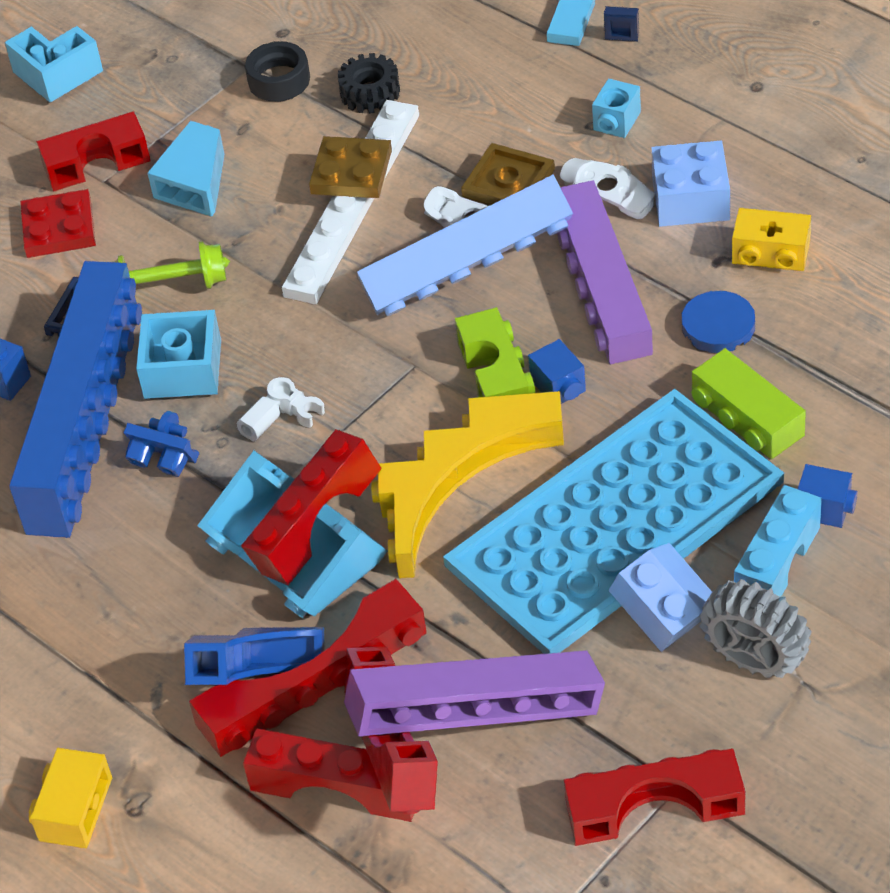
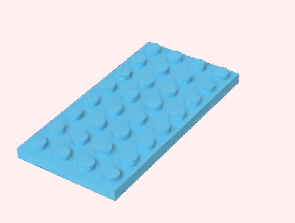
(648, 484)

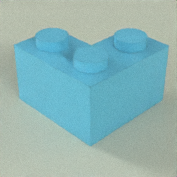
(54, 65)

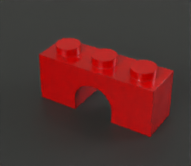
(113, 139)

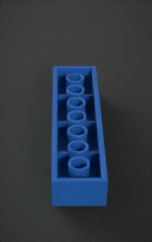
(76, 400)

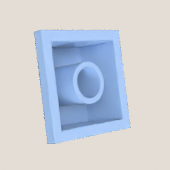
(661, 595)

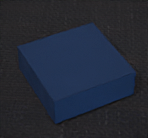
(621, 23)

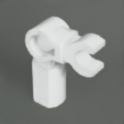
(280, 398)

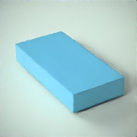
(570, 21)

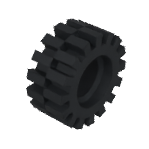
(365, 70)

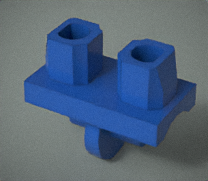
(174, 450)

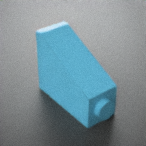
(190, 169)

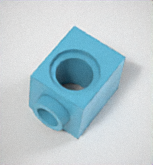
(616, 108)

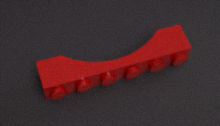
(233, 711)
(402, 765)

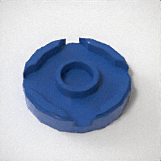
(718, 321)

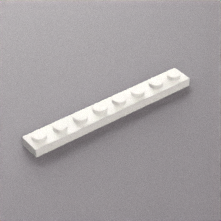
(344, 214)

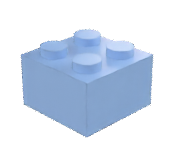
(690, 183)

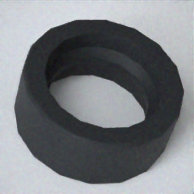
(280, 87)

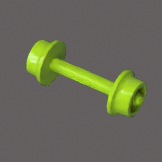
(211, 265)

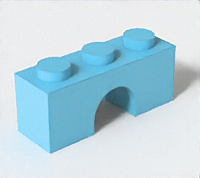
(784, 531)

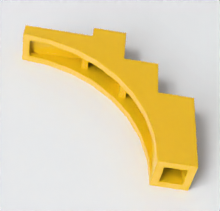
(490, 433)

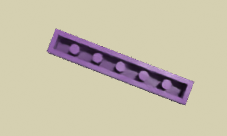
(603, 277)
(473, 692)

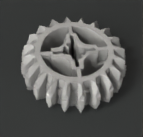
(755, 628)

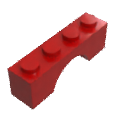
(282, 538)
(286, 762)
(703, 783)

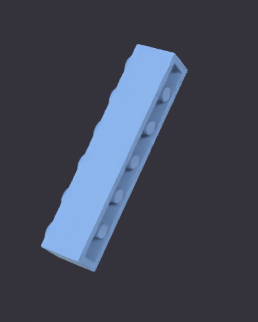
(465, 245)

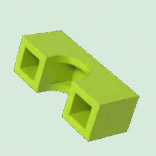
(488, 342)

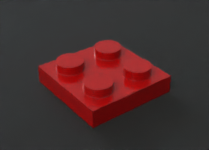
(57, 223)

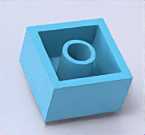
(179, 354)

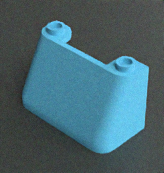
(338, 546)

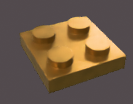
(350, 167)
(503, 173)

